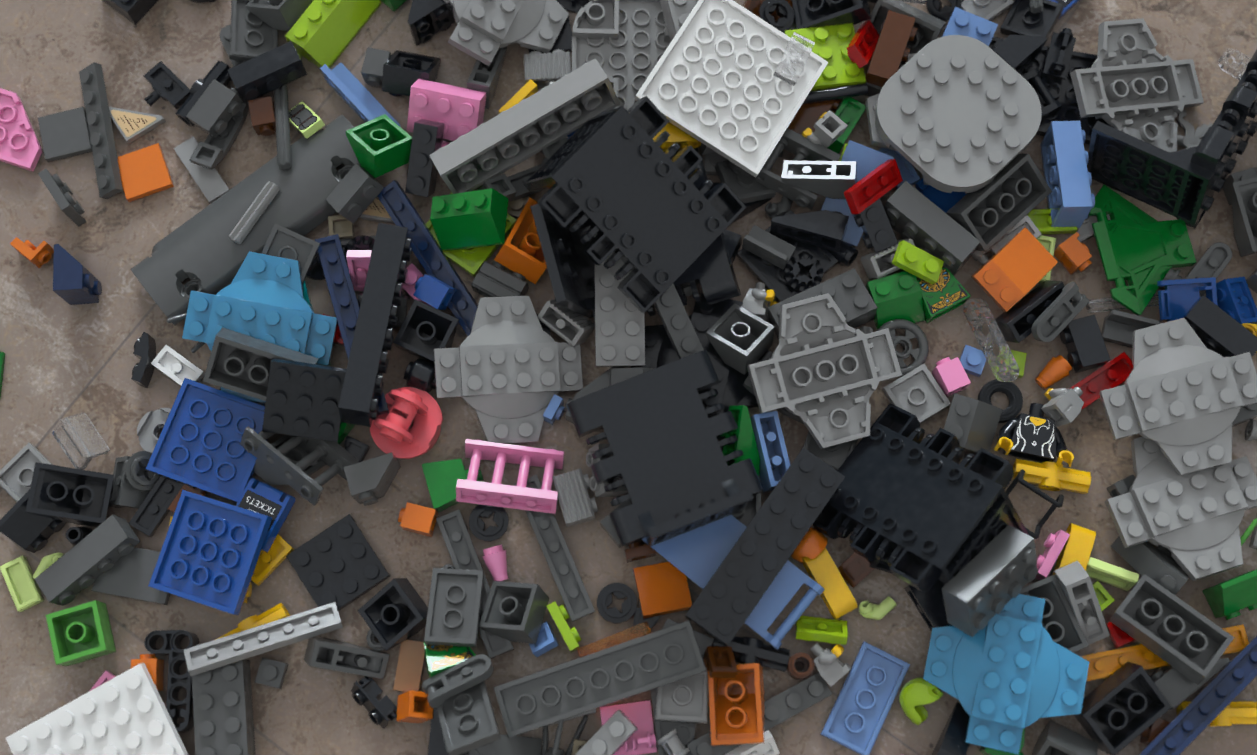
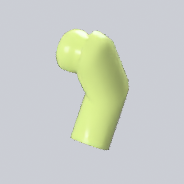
(46, 562)
(876, 611)

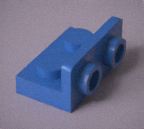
(1236, 300)

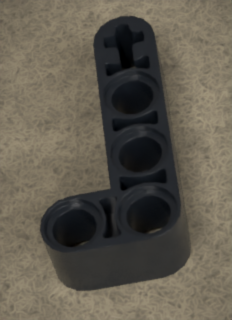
(175, 680)

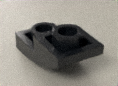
(146, 351)

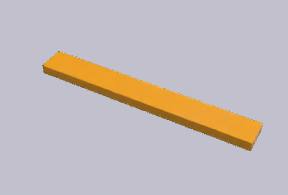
(1108, 662)

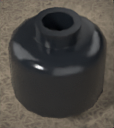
(420, 375)

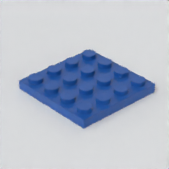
(204, 440)
(210, 552)

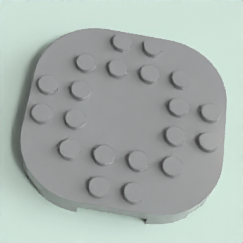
(624, 39)
(957, 113)

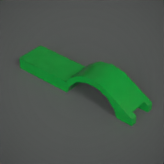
(850, 113)

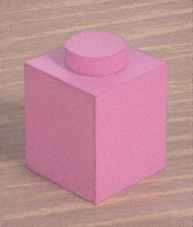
(951, 376)

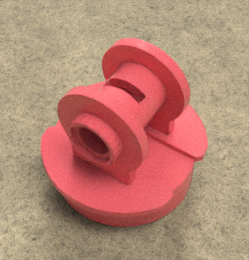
(391, 429)

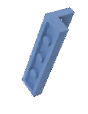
(354, 93)

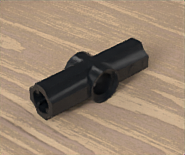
(219, 73)
(752, 650)

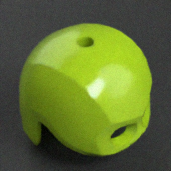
(915, 695)

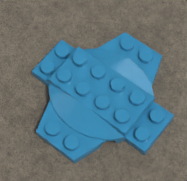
(263, 304)
(1006, 674)

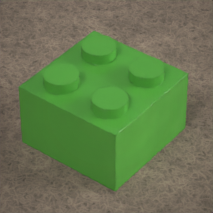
(80, 633)

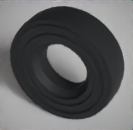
(1012, 392)

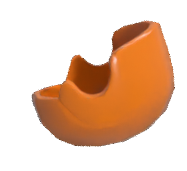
(810, 546)

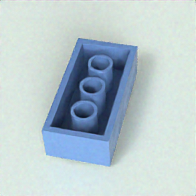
(1067, 174)

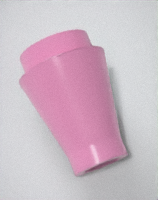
(496, 562)

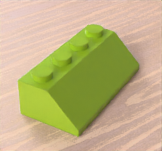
(329, 28)

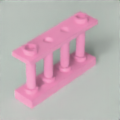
(505, 495)

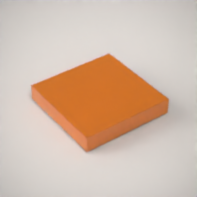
(144, 172)
(661, 589)

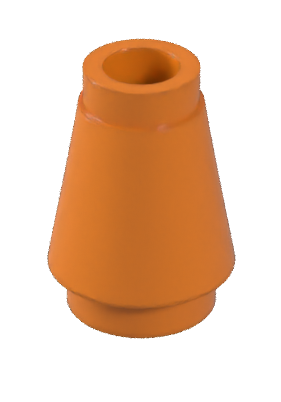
(1053, 372)

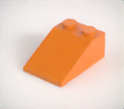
(523, 248)
(1014, 269)
(737, 707)

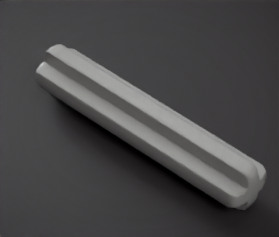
(254, 212)

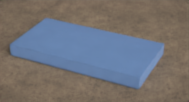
(867, 161)
(865, 699)

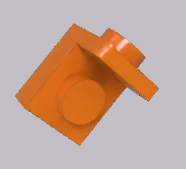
(37, 255)

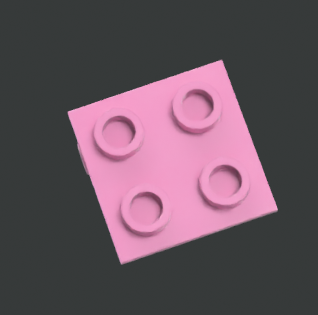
(640, 714)

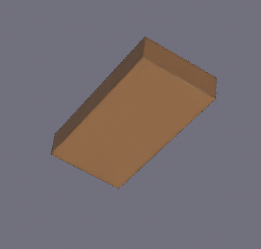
(410, 666)

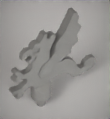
(1191, 137)

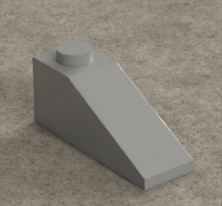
(1083, 601)

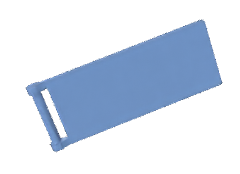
(704, 550)

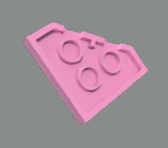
(17, 138)

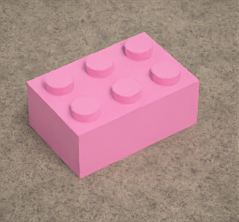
(448, 104)

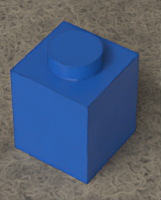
(434, 292)

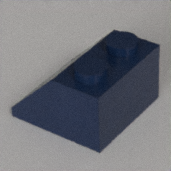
(73, 280)

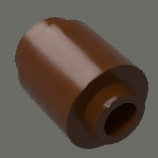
(807, 662)

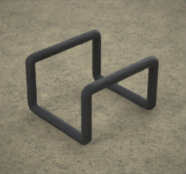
(1055, 503)

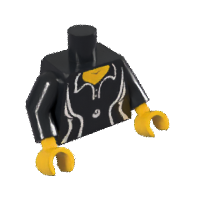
(1034, 438)

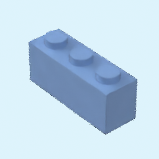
(771, 449)

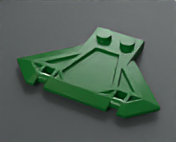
(1137, 248)

